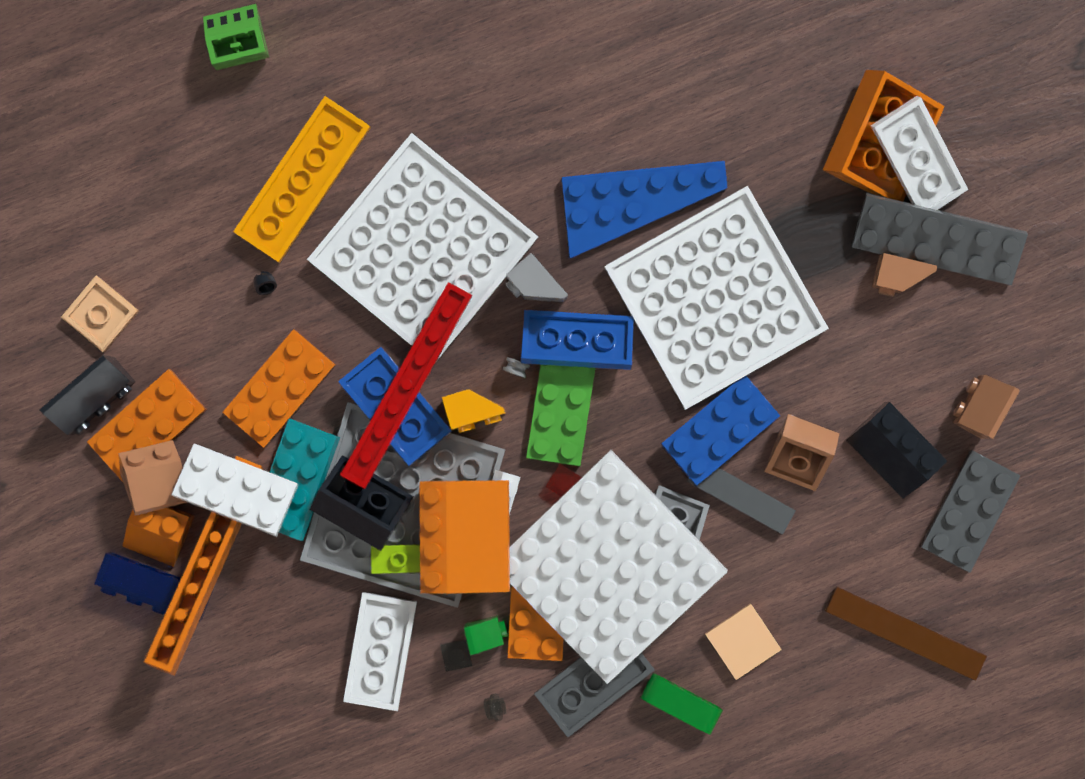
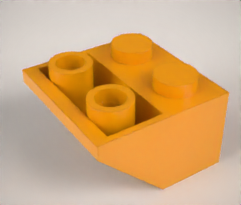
(469, 408)

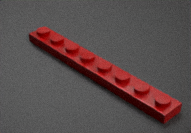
(406, 385)

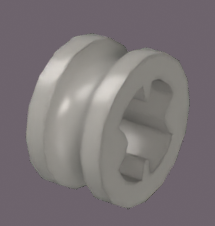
(516, 367)

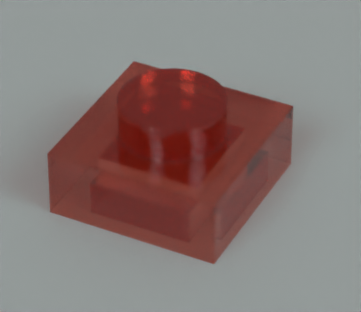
(562, 480)

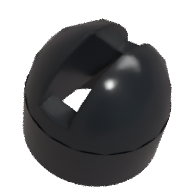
(264, 283)

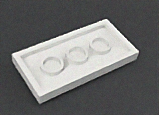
(919, 155)
(235, 490)
(380, 651)

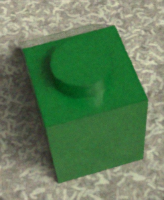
(485, 634)

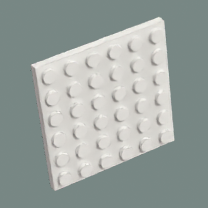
(414, 235)
(716, 297)
(611, 567)

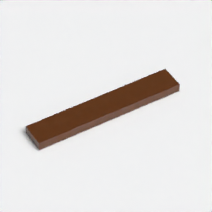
(905, 633)

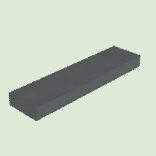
(747, 499)

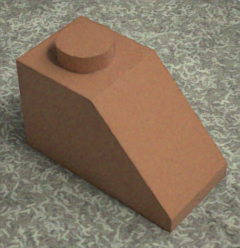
(898, 273)

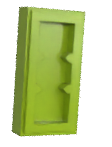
(396, 559)

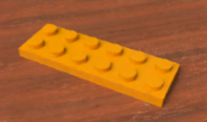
(302, 179)

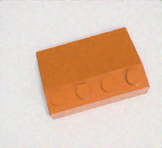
(856, 151)
(464, 536)

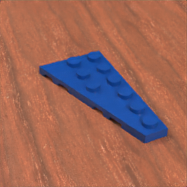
(622, 201)

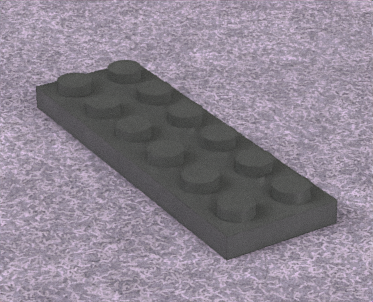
(939, 239)

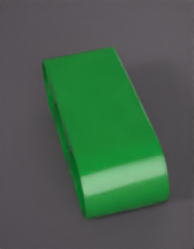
(681, 703)

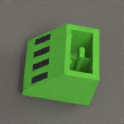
(235, 37)

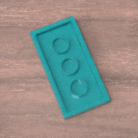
(303, 459)

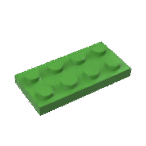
(560, 414)

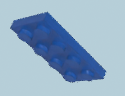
(577, 339)
(422, 424)
(720, 430)

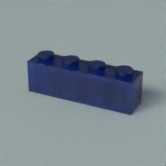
(138, 582)

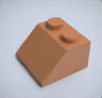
(985, 406)
(802, 452)
(151, 476)

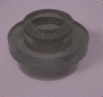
(494, 707)

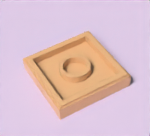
(100, 314)
(743, 641)

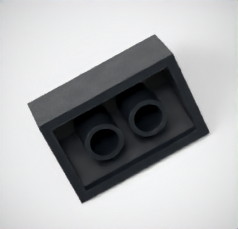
(88, 396)
(896, 450)
(365, 513)

